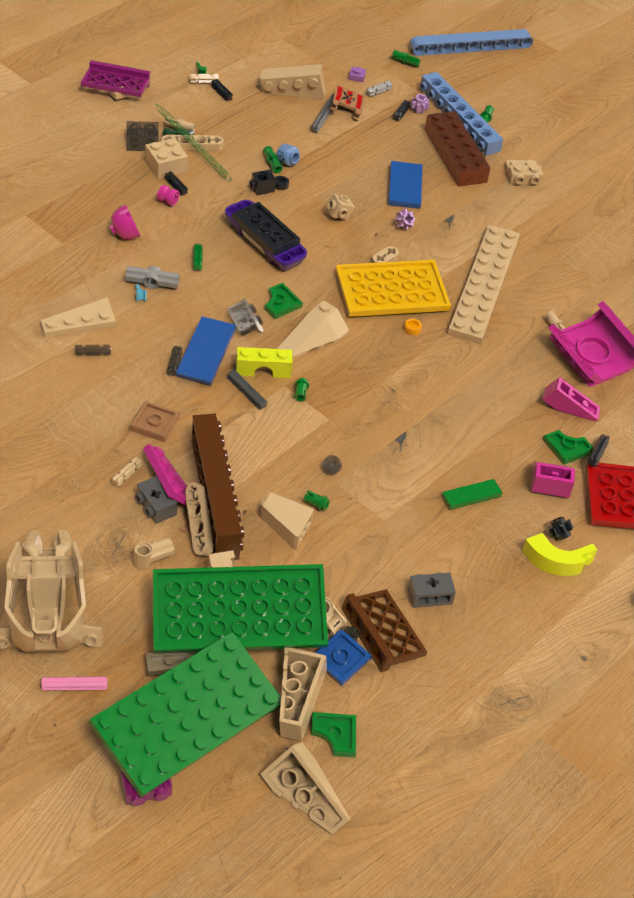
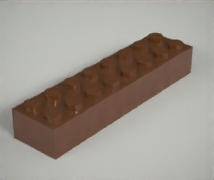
(214, 476)

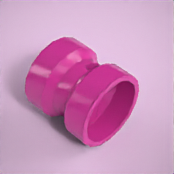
(168, 195)

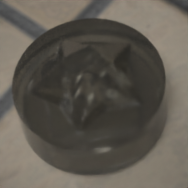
(331, 465)

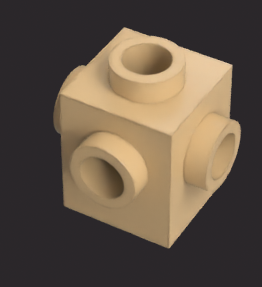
(340, 207)

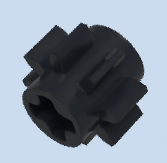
(560, 528)

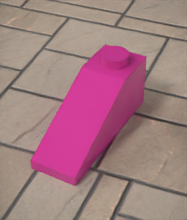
(569, 400)

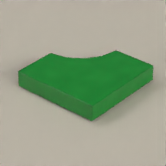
(282, 301)
(567, 448)
(337, 731)

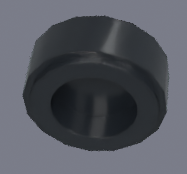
(282, 183)

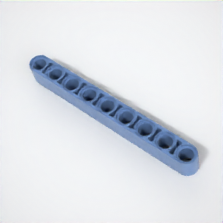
(470, 42)

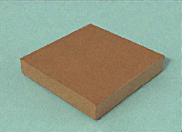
(155, 421)

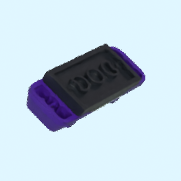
(266, 233)

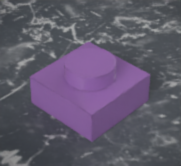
(357, 74)

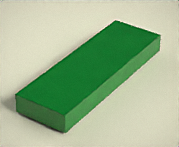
(471, 494)

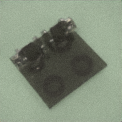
(140, 134)

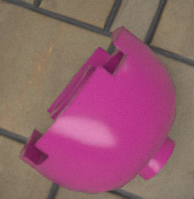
(124, 224)

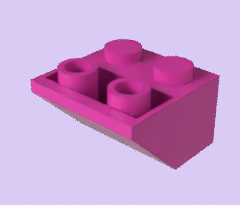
(552, 479)

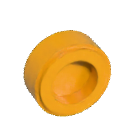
(413, 326)

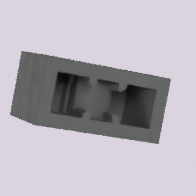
(155, 500)
(431, 590)

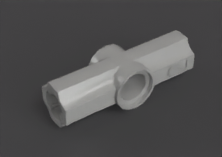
(152, 277)

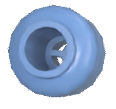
(288, 154)

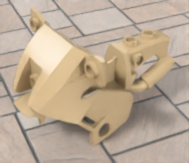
(46, 586)

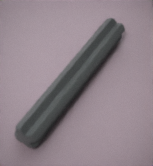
(321, 118)

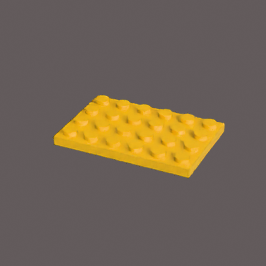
(392, 288)

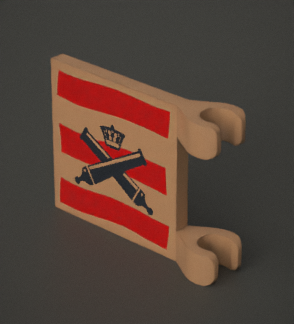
(348, 99)

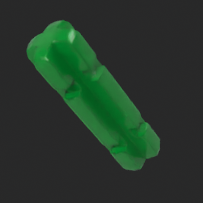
(197, 256)

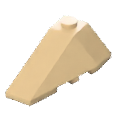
(318, 328)
(304, 784)

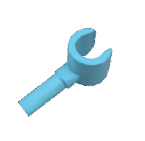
(140, 294)

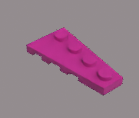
(168, 476)

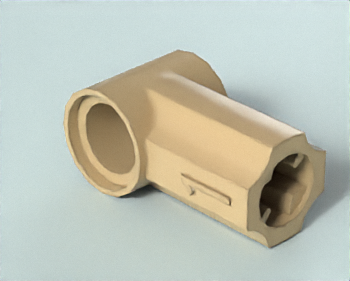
(147, 553)

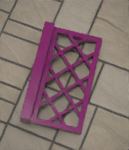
(115, 73)

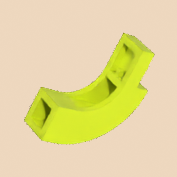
(557, 561)

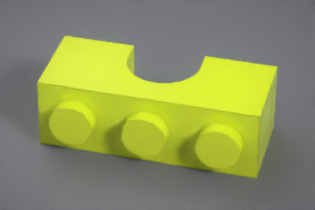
(276, 359)

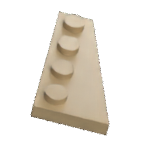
(81, 319)

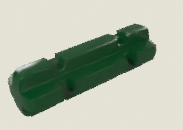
(166, 131)

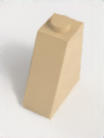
(287, 518)

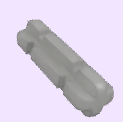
(379, 88)

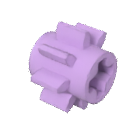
(420, 103)
(404, 219)

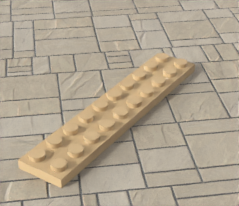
(484, 284)

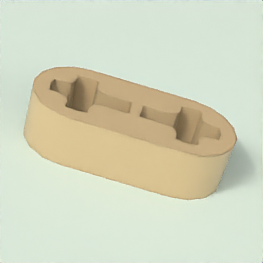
(388, 254)

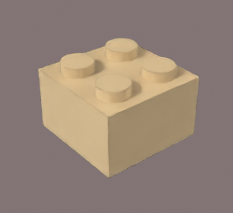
(166, 157)

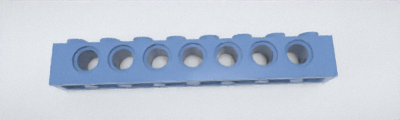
(449, 100)

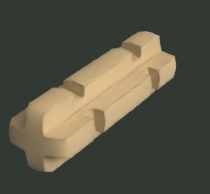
(203, 78)
(125, 472)

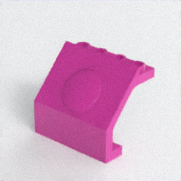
(597, 347)

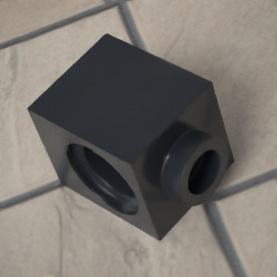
(263, 182)

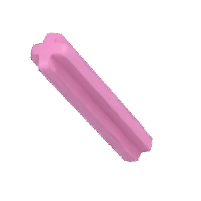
(74, 683)

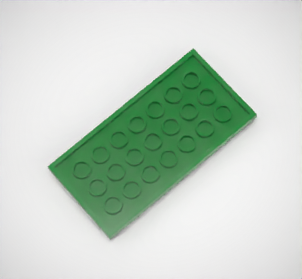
(257, 603)
(185, 713)

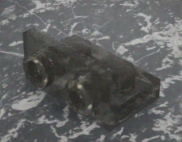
(245, 318)

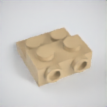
(524, 172)

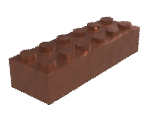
(457, 148)

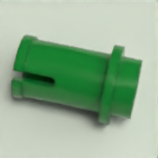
(301, 388)
(321, 502)

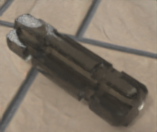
(92, 350)
(174, 360)

